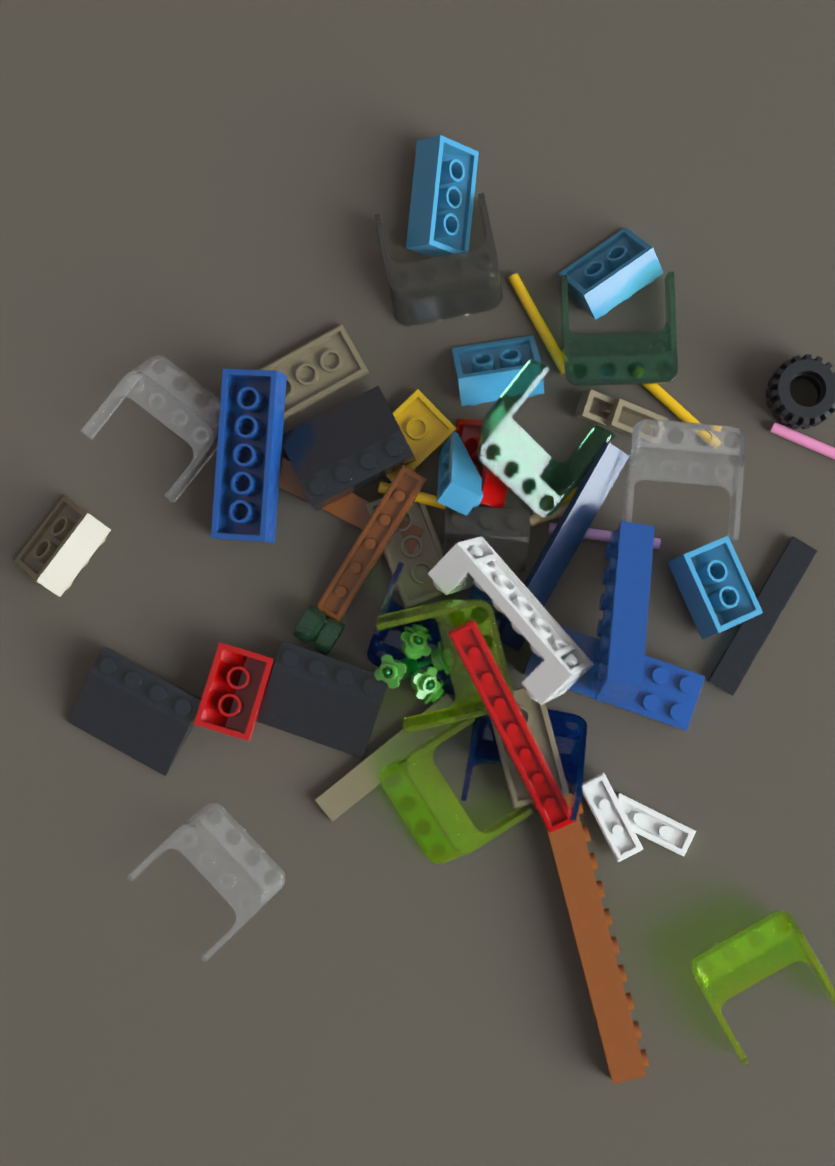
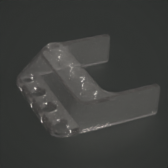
(174, 401)
(688, 456)
(227, 861)

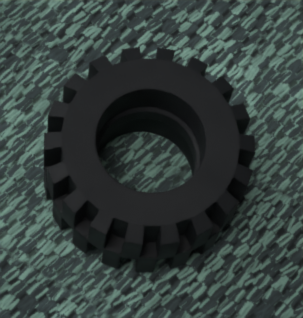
(784, 405)

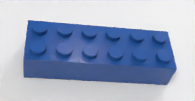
(248, 455)
(624, 614)
(666, 690)

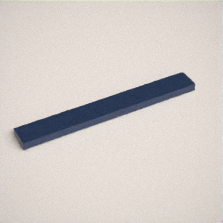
(569, 532)

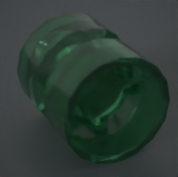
(319, 630)

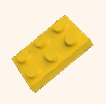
(422, 427)

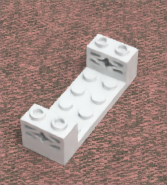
(478, 564)

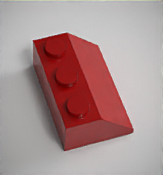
(492, 487)
(234, 691)

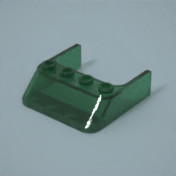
(620, 357)
(521, 461)

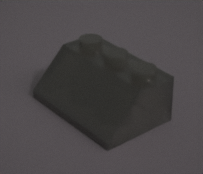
(502, 529)

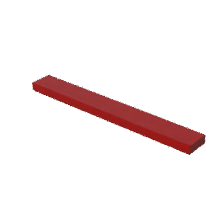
(511, 725)

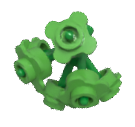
(422, 680)

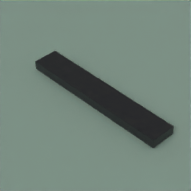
(754, 632)

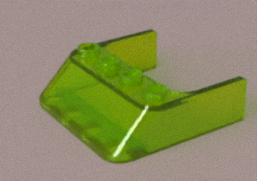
(449, 615)
(432, 807)
(750, 958)

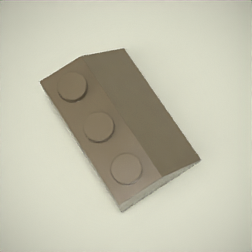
(62, 546)

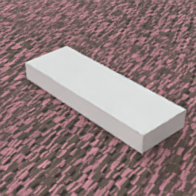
(611, 817)
(657, 826)

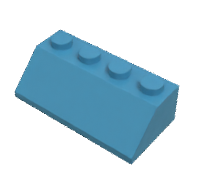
(442, 197)

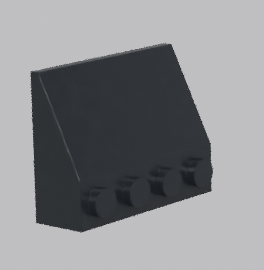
(347, 448)
(322, 699)
(135, 710)

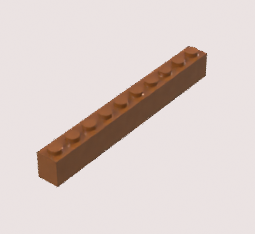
(597, 950)

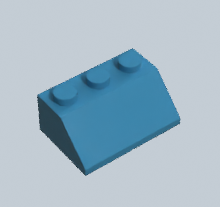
(612, 272)
(489, 368)
(715, 587)

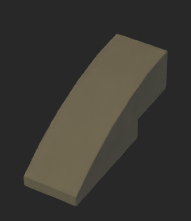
(611, 413)

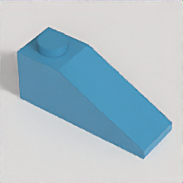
(457, 477)

